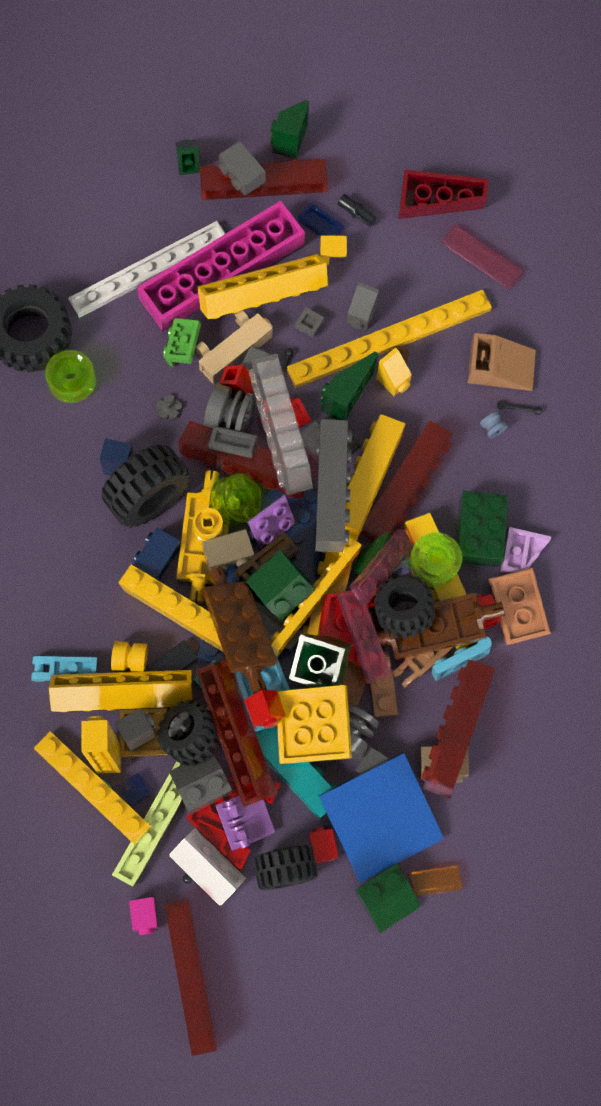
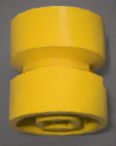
(207, 524)
(126, 656)

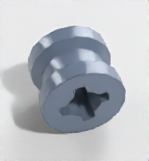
(493, 425)

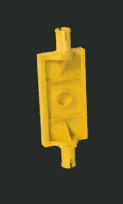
(192, 562)

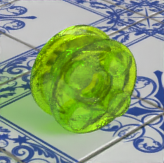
(70, 389)
(236, 499)
(441, 546)

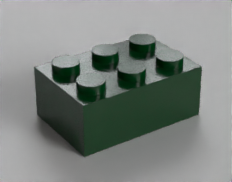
(482, 528)

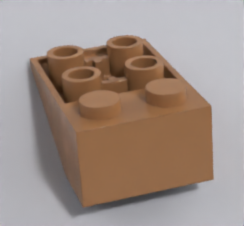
(500, 363)

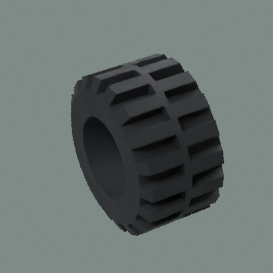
(404, 590)
(198, 744)
(285, 867)

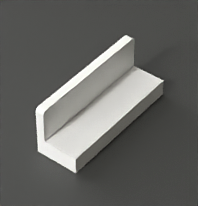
(207, 867)

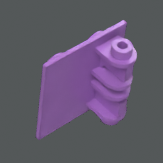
(271, 522)
(244, 824)

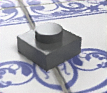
(309, 322)

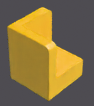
(333, 247)

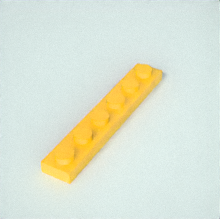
(307, 606)
(92, 787)

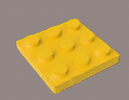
(314, 725)

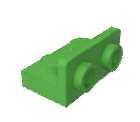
(182, 341)

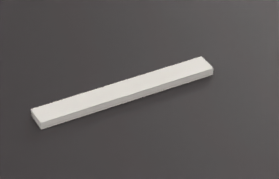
(142, 271)

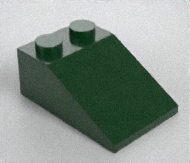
(346, 387)

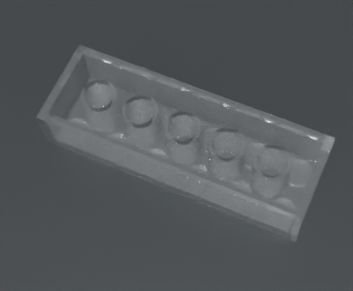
(280, 425)

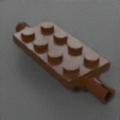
(455, 623)
(239, 628)

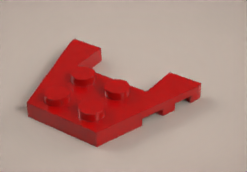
(334, 625)
(210, 826)

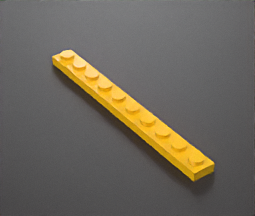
(389, 337)

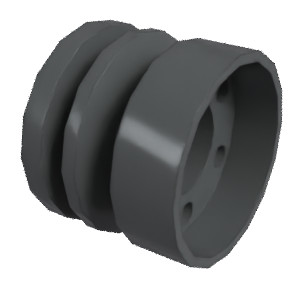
(228, 410)
(360, 727)

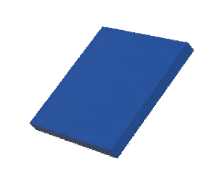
(381, 817)

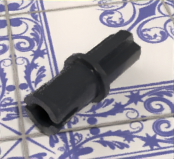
(356, 210)

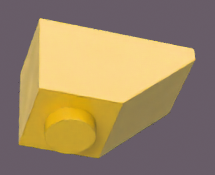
(394, 373)

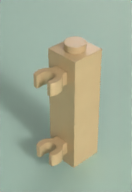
(232, 350)

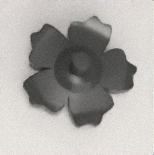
(168, 407)
(179, 725)

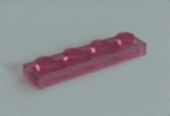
(482, 257)
(381, 567)
(364, 637)

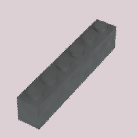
(332, 486)

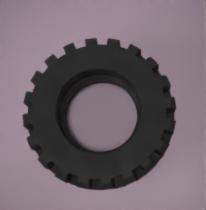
(36, 302)
(145, 485)

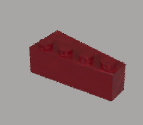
(440, 194)

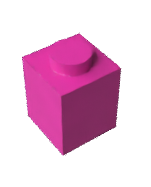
(144, 915)

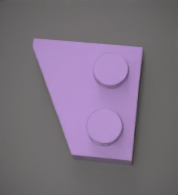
(522, 549)

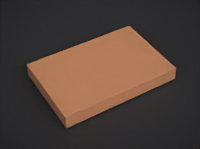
(522, 606)

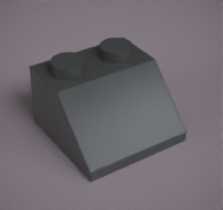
(201, 784)

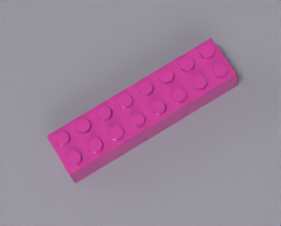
(240, 251)

